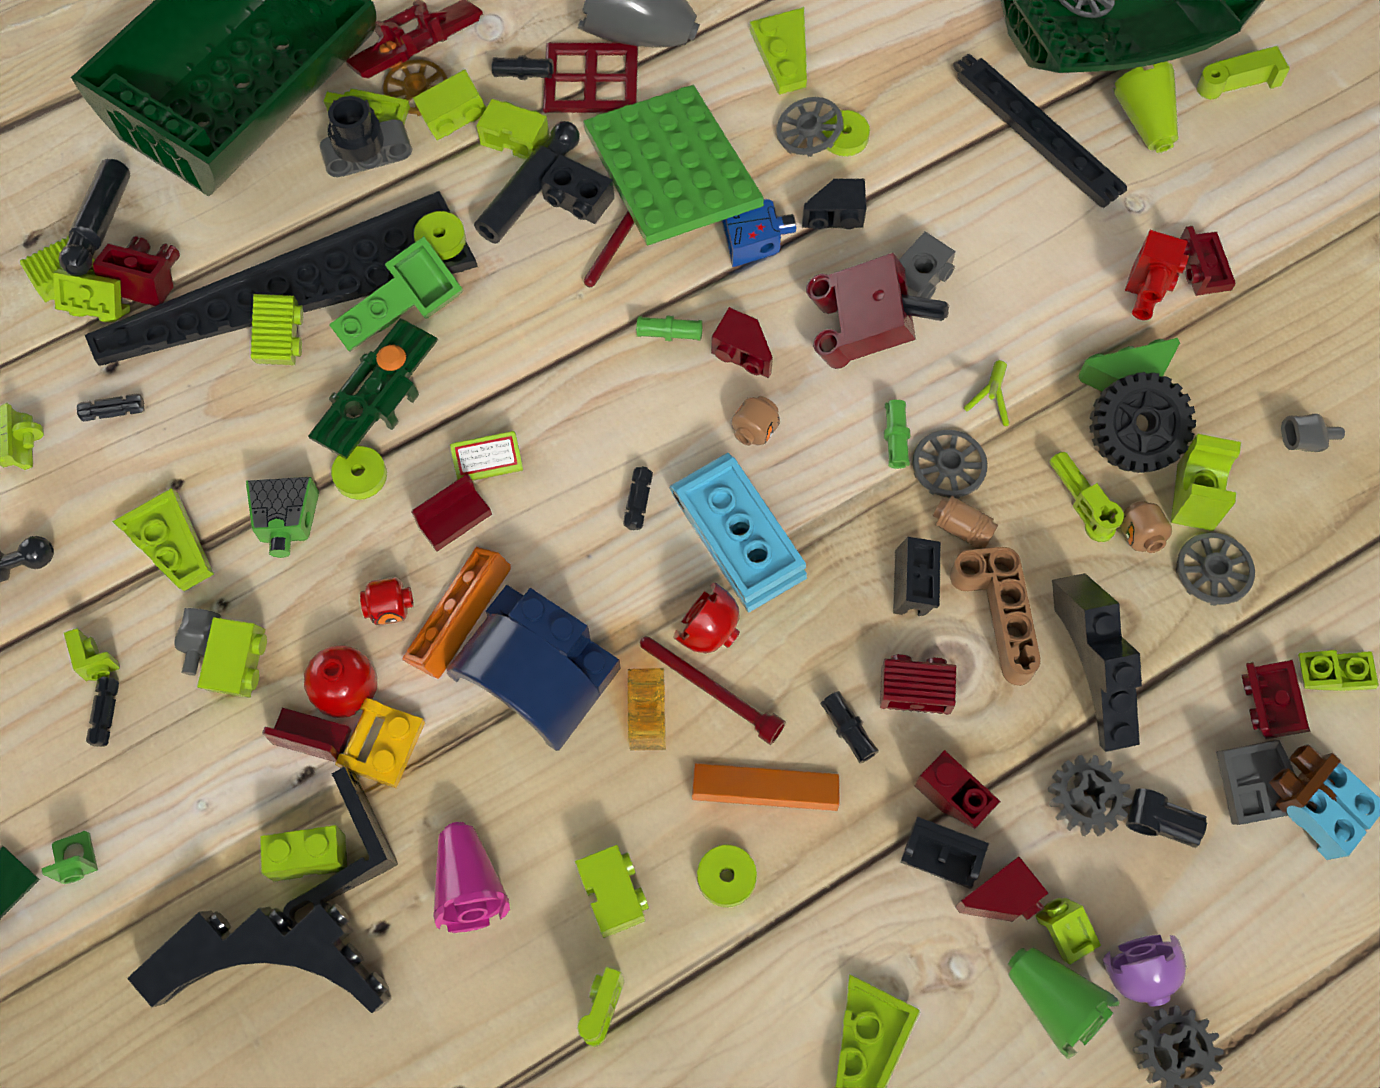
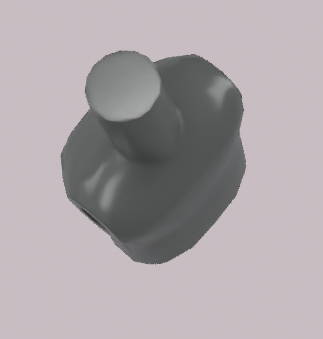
(1309, 433)
(193, 636)

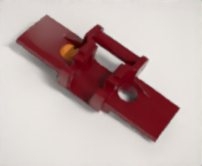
(396, 47)

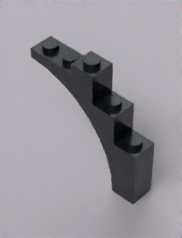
(264, 937)

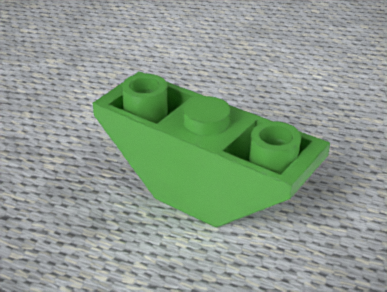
(1103, 370)

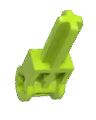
(1090, 502)

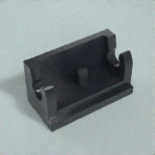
(917, 576)
(944, 852)

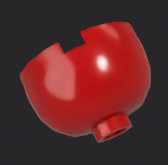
(710, 622)
(339, 681)

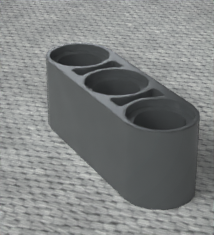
(394, 149)

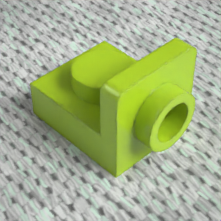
(86, 657)
(1069, 929)

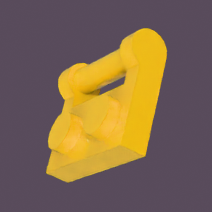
(391, 748)

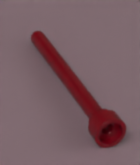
(609, 250)
(766, 725)

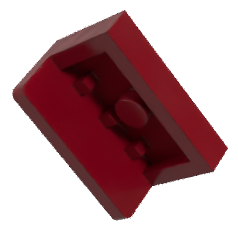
(1207, 263)
(1276, 698)

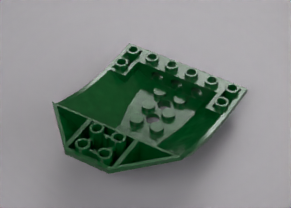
(1137, 31)

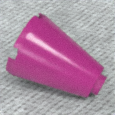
(466, 882)

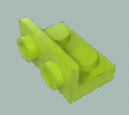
(89, 296)

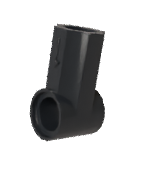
(1155, 816)

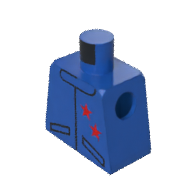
(756, 233)

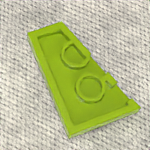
(783, 48)
(168, 539)
(872, 1036)

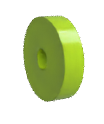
(858, 135)
(446, 224)
(364, 485)
(726, 893)

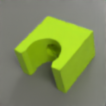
(1202, 481)

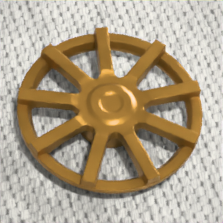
(413, 82)

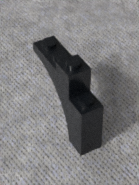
(1107, 658)

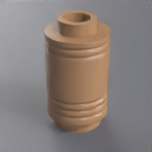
(965, 522)

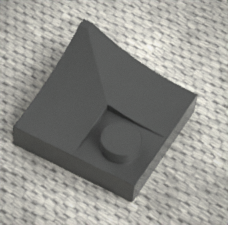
(1247, 778)

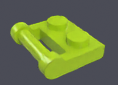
(605, 996)

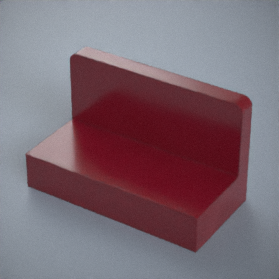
(451, 513)
(308, 734)

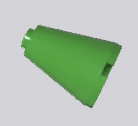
(1061, 999)

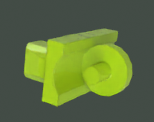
(17, 437)

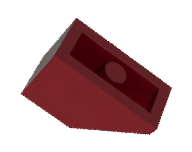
(1006, 895)

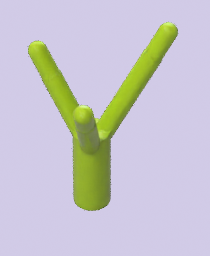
(993, 389)

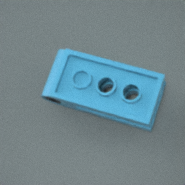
(724, 504)

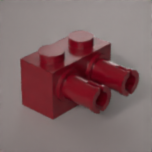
(141, 275)

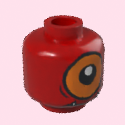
(386, 601)

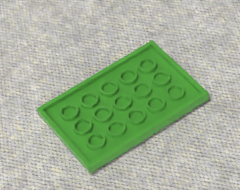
(672, 164)

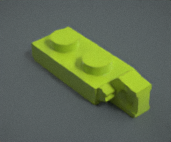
(384, 106)

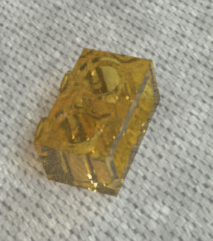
(646, 709)

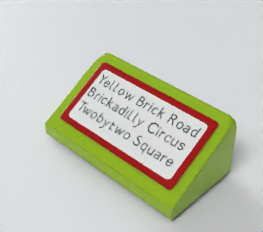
(487, 456)

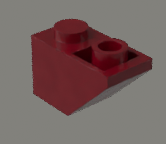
(743, 343)
(956, 791)

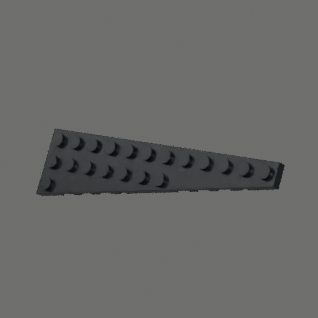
(316, 274)

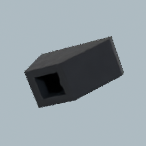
(837, 206)

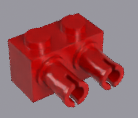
(1155, 271)

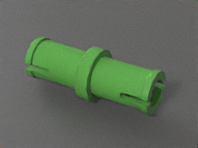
(669, 328)
(897, 434)

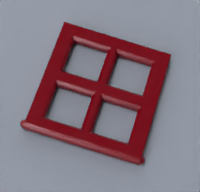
(590, 77)

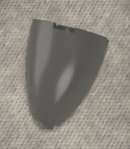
(640, 22)

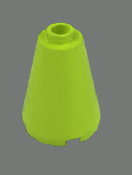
(1151, 104)

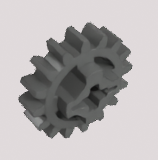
(1104, 789)
(1184, 1034)

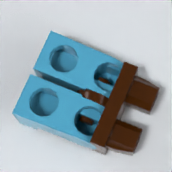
(1326, 801)

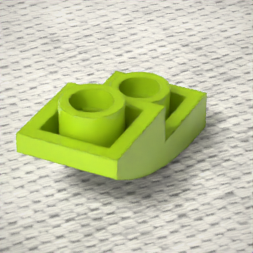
(1338, 671)

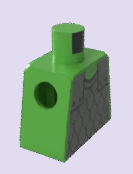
(282, 511)

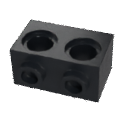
(577, 189)

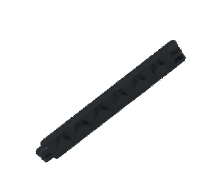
(1040, 130)

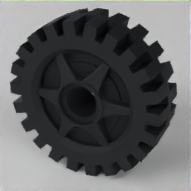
(1167, 418)

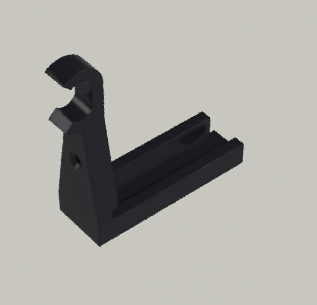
(380, 854)

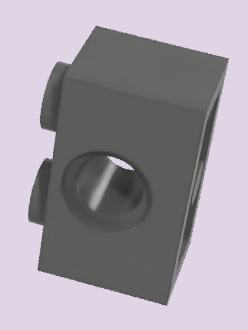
(930, 257)

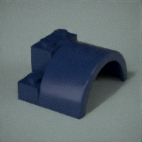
(537, 663)

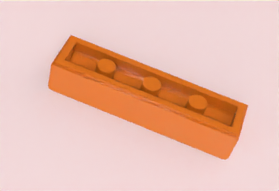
(457, 612)
(766, 787)

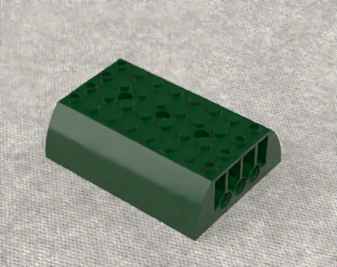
(184, 68)

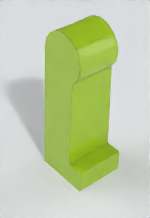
(1243, 71)

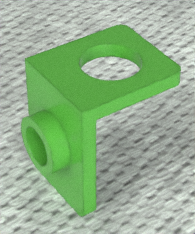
(76, 867)

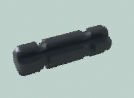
(110, 407)
(638, 498)
(102, 711)

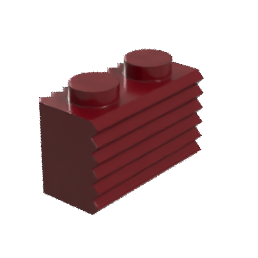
(918, 685)

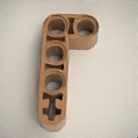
(1003, 615)

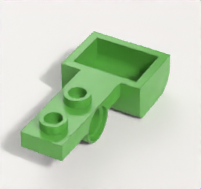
(418, 281)

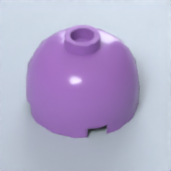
(1147, 969)

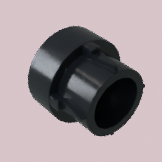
(354, 129)

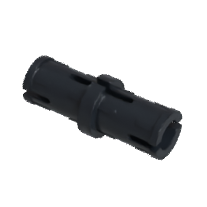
(522, 67)
(849, 727)

